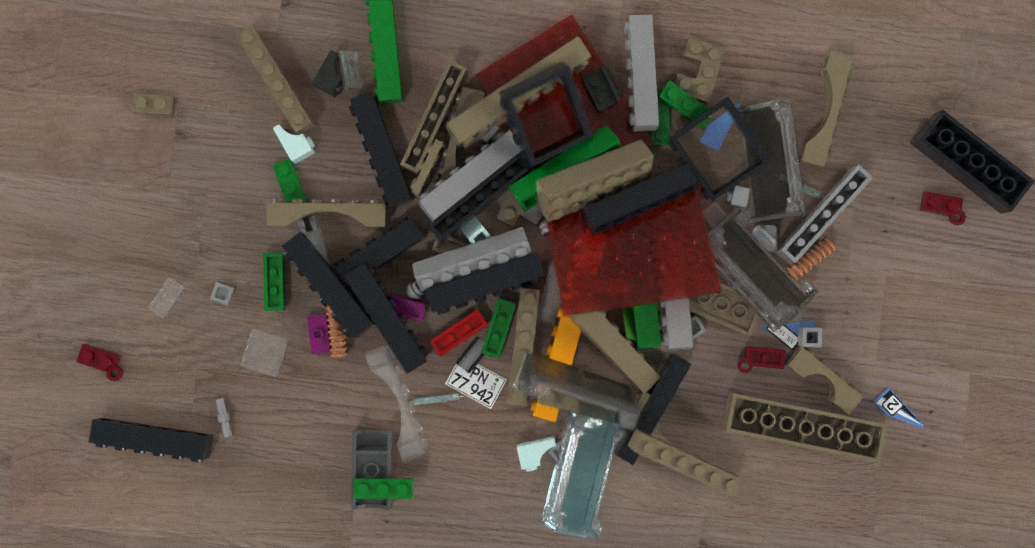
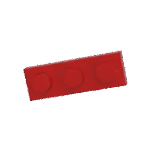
(458, 332)

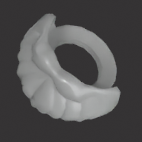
(767, 236)

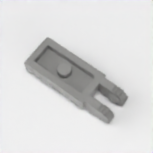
(315, 237)

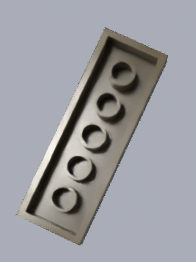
(593, 180)

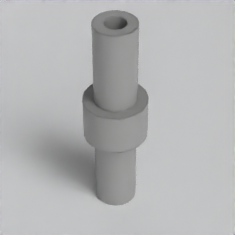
(223, 417)

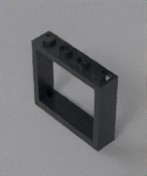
(584, 131)
(746, 132)

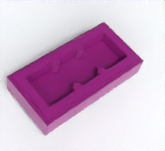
(409, 307)
(318, 334)

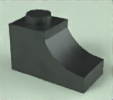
(327, 77)

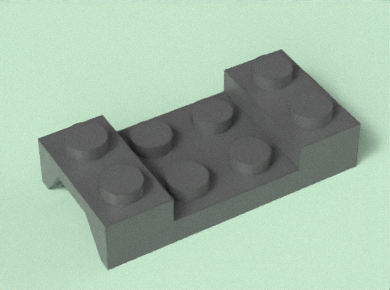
(371, 460)

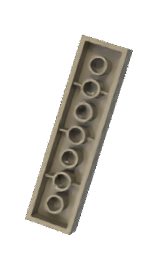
(487, 112)
(804, 427)

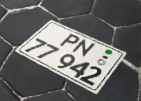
(479, 384)

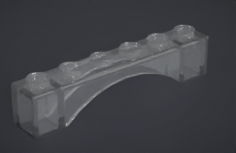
(410, 442)

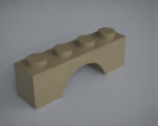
(841, 395)

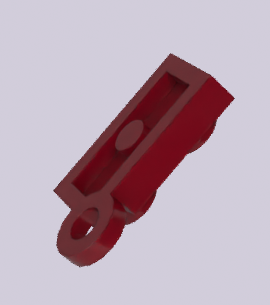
(943, 205)
(762, 358)
(101, 360)

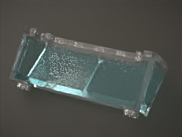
(581, 475)

